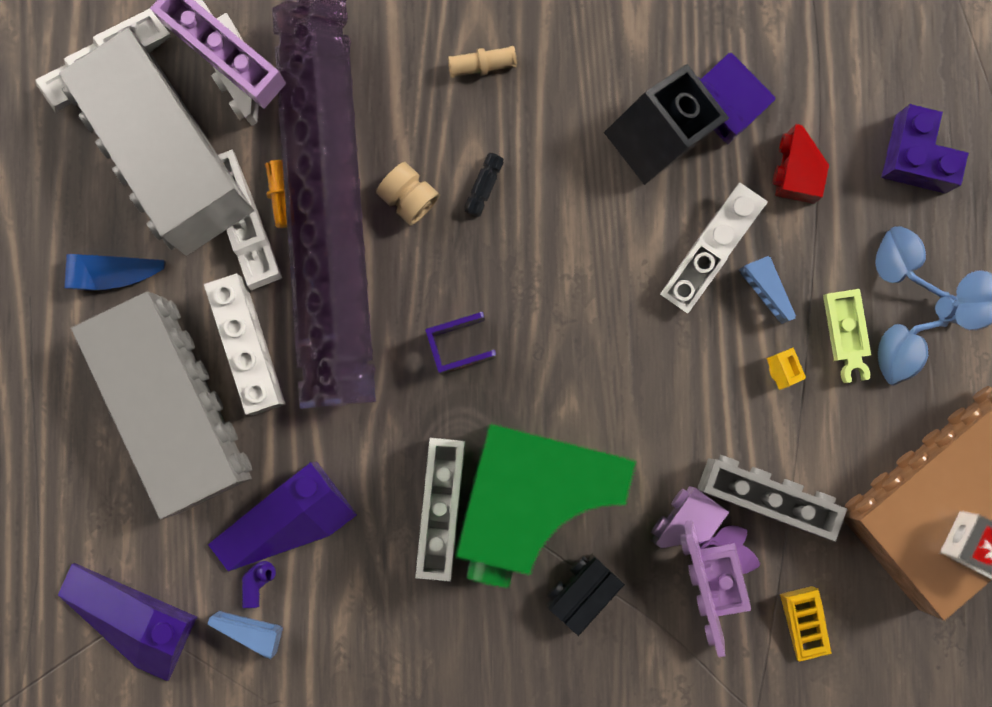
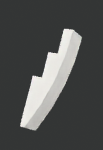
(145, 28)
(249, 236)

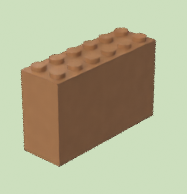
(917, 503)

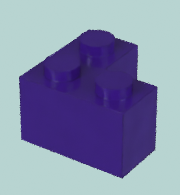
(916, 158)

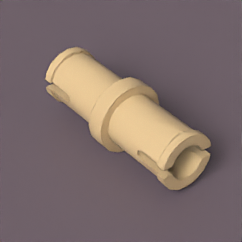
(482, 61)

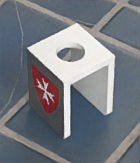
(971, 543)

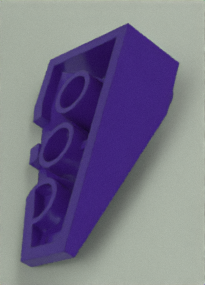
(291, 516)
(134, 623)

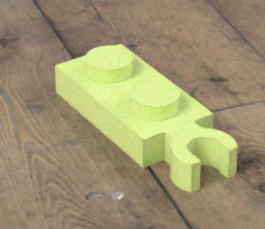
(848, 332)

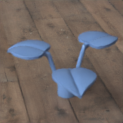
(901, 350)

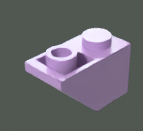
(688, 506)

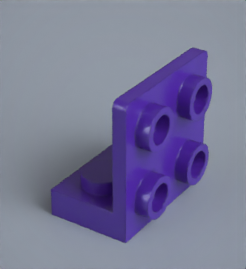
(737, 94)

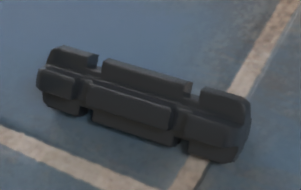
(484, 184)

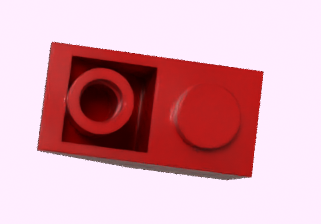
(802, 167)

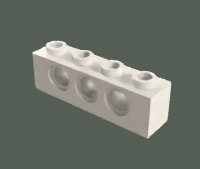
(244, 344)
(440, 509)

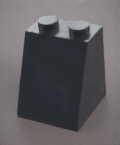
(665, 123)

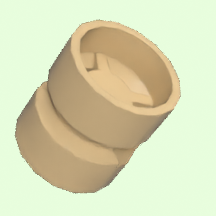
(405, 191)

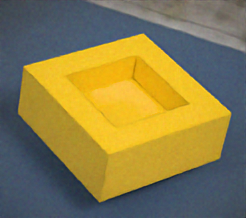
(785, 368)

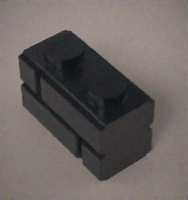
(584, 593)

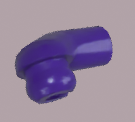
(255, 579)

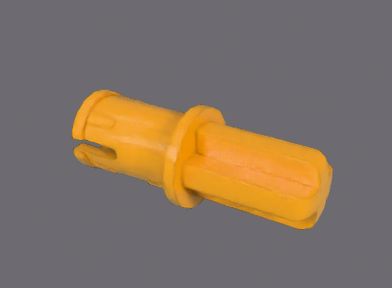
(277, 191)

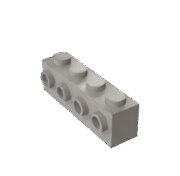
(775, 500)

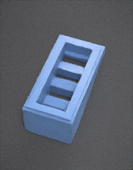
(768, 286)
(252, 633)

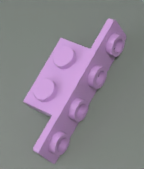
(720, 583)

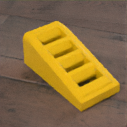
(811, 595)

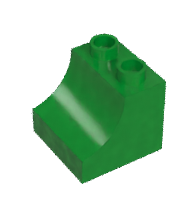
(526, 493)

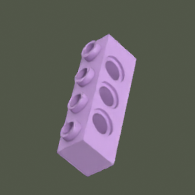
(221, 48)

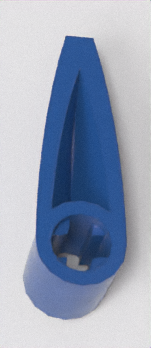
(107, 272)

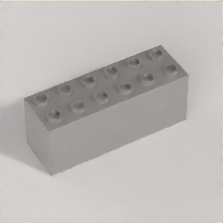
(154, 143)
(162, 403)

